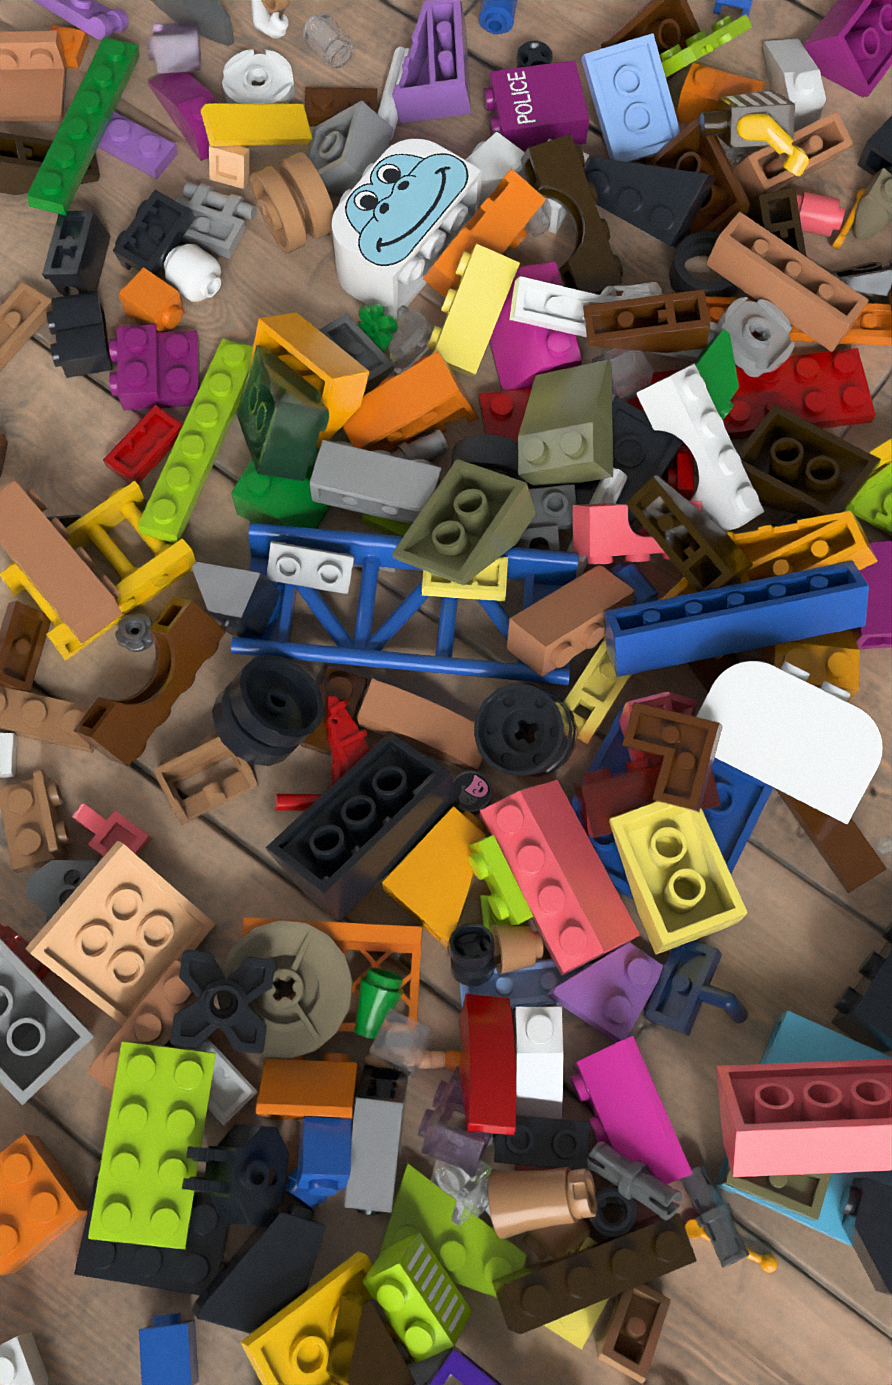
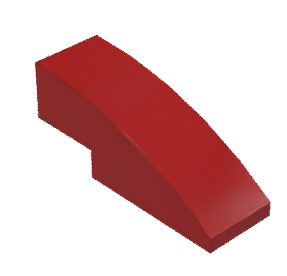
(488, 1064)

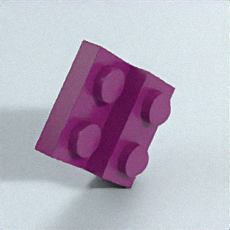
(154, 367)

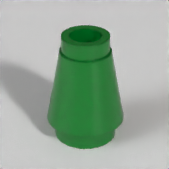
(377, 994)

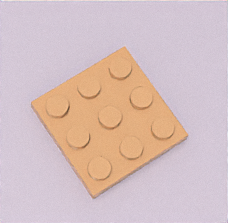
(119, 933)

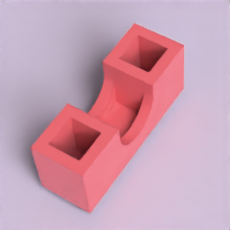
(605, 532)

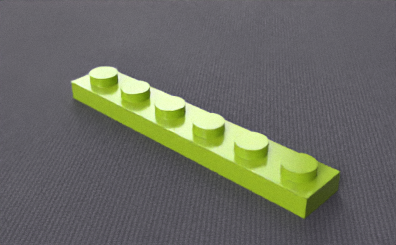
(197, 444)

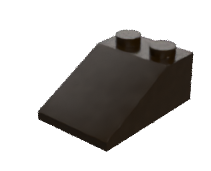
(803, 466)

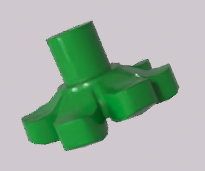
(377, 326)

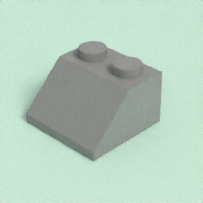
(347, 145)

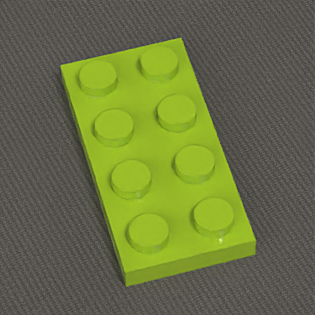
(151, 1122)

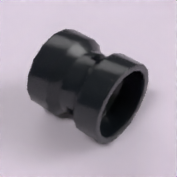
(472, 954)

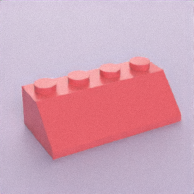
(559, 875)
(806, 1117)

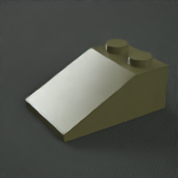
(568, 427)
(467, 523)

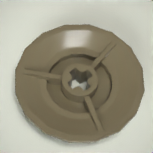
(321, 986)

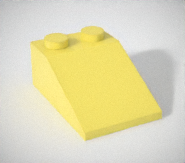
(676, 874)

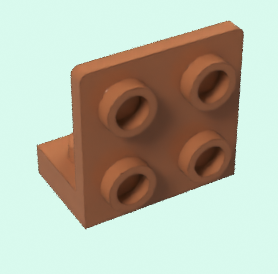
(31, 76)

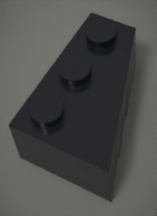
(650, 196)
(867, 1009)

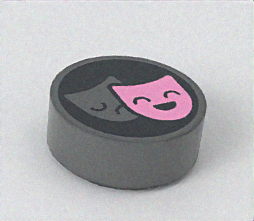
(473, 791)

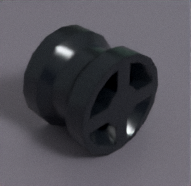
(533, 54)

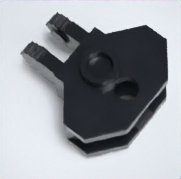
(239, 1174)

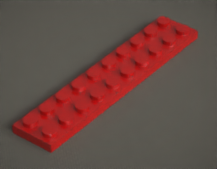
(818, 387)

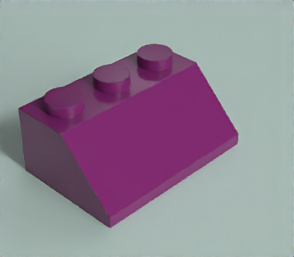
(854, 44)

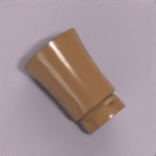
(539, 1199)

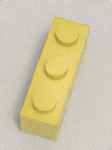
(473, 308)

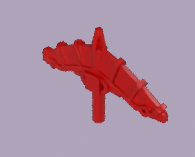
(346, 746)

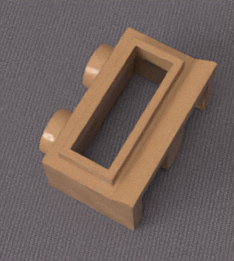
(182, 766)

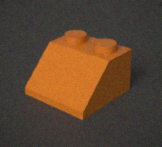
(308, 1088)

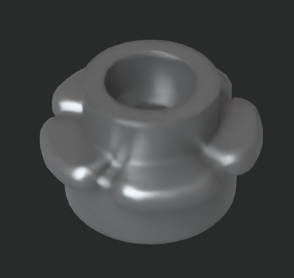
(140, 641)

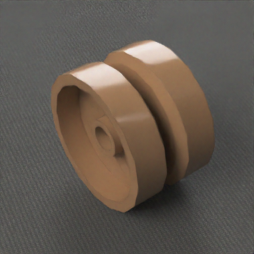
(293, 202)

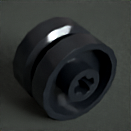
(267, 710)

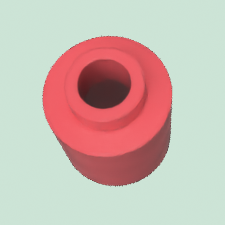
(819, 213)

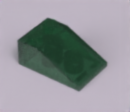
(280, 417)

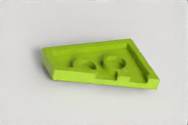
(702, 44)

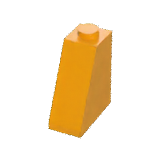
(437, 875)

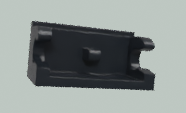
(77, 252)

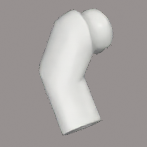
(267, 23)

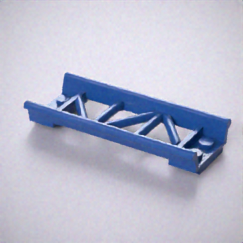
(539, 568)

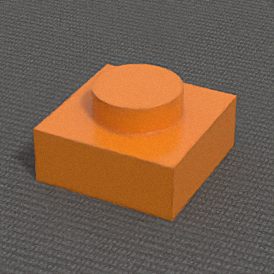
(73, 44)

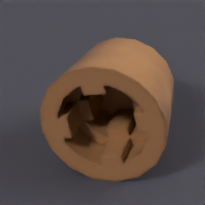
(515, 947)

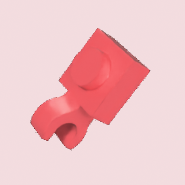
(110, 831)

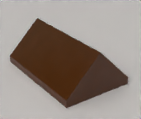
(667, 19)
(706, 155)

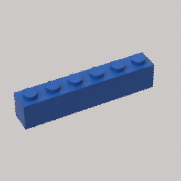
(736, 618)

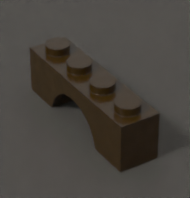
(559, 175)
(593, 1274)

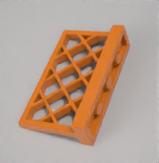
(367, 938)

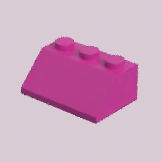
(527, 349)
(629, 1109)

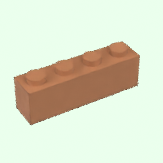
(792, 282)
(53, 566)

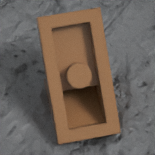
(633, 1331)

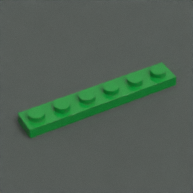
(83, 126)

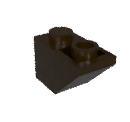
(363, 1348)

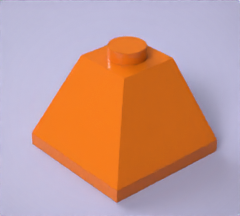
(706, 85)

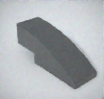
(209, 14)

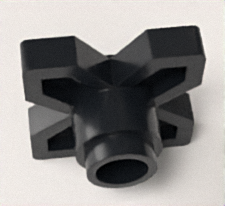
(239, 1022)

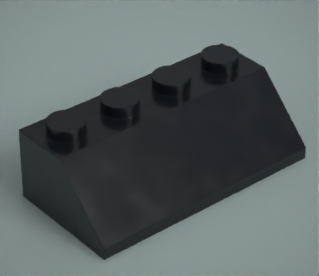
(364, 824)

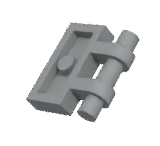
(214, 229)

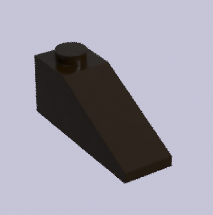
(22, 159)
(780, 216)
(688, 537)

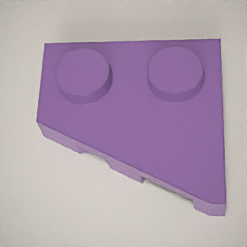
(611, 990)

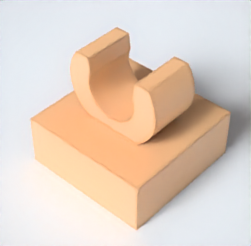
(229, 165)

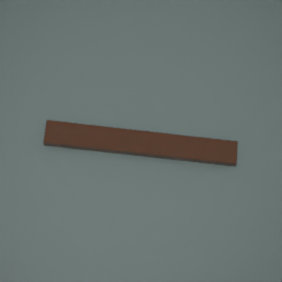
(838, 843)

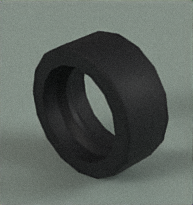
(697, 244)
(489, 452)

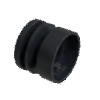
(504, 722)

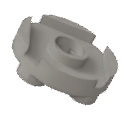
(770, 322)

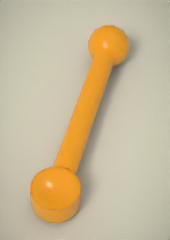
(849, 221)
(767, 1261)

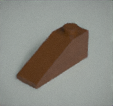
(650, 323)

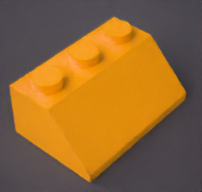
(319, 361)

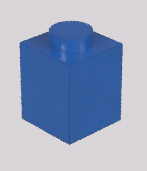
(324, 1155)
(168, 1351)

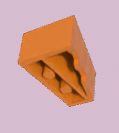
(494, 226)
(409, 406)

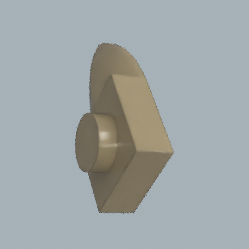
(874, 206)

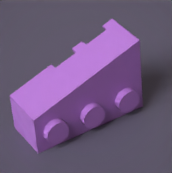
(437, 67)

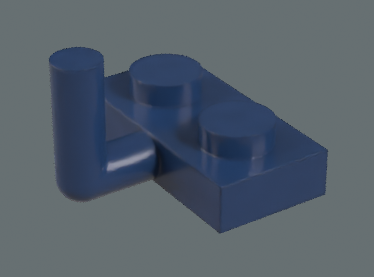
(686, 986)

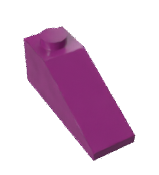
(183, 100)

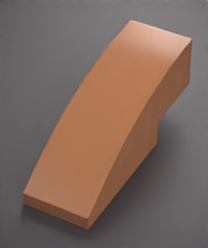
(420, 724)

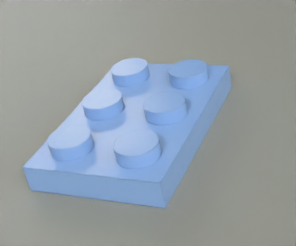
(631, 98)

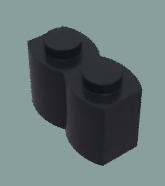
(80, 334)

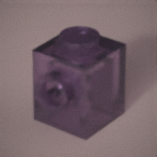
(175, 47)

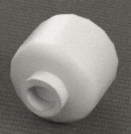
(192, 272)

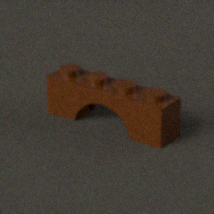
(182, 641)

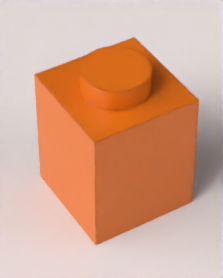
(151, 301)

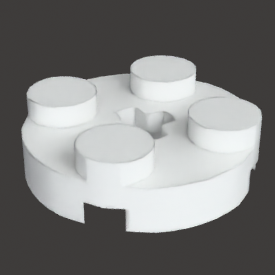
(246, 67)

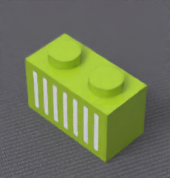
(418, 1297)

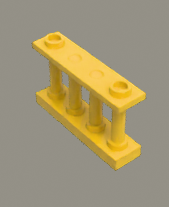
(137, 584)

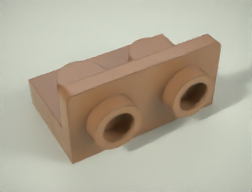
(33, 822)

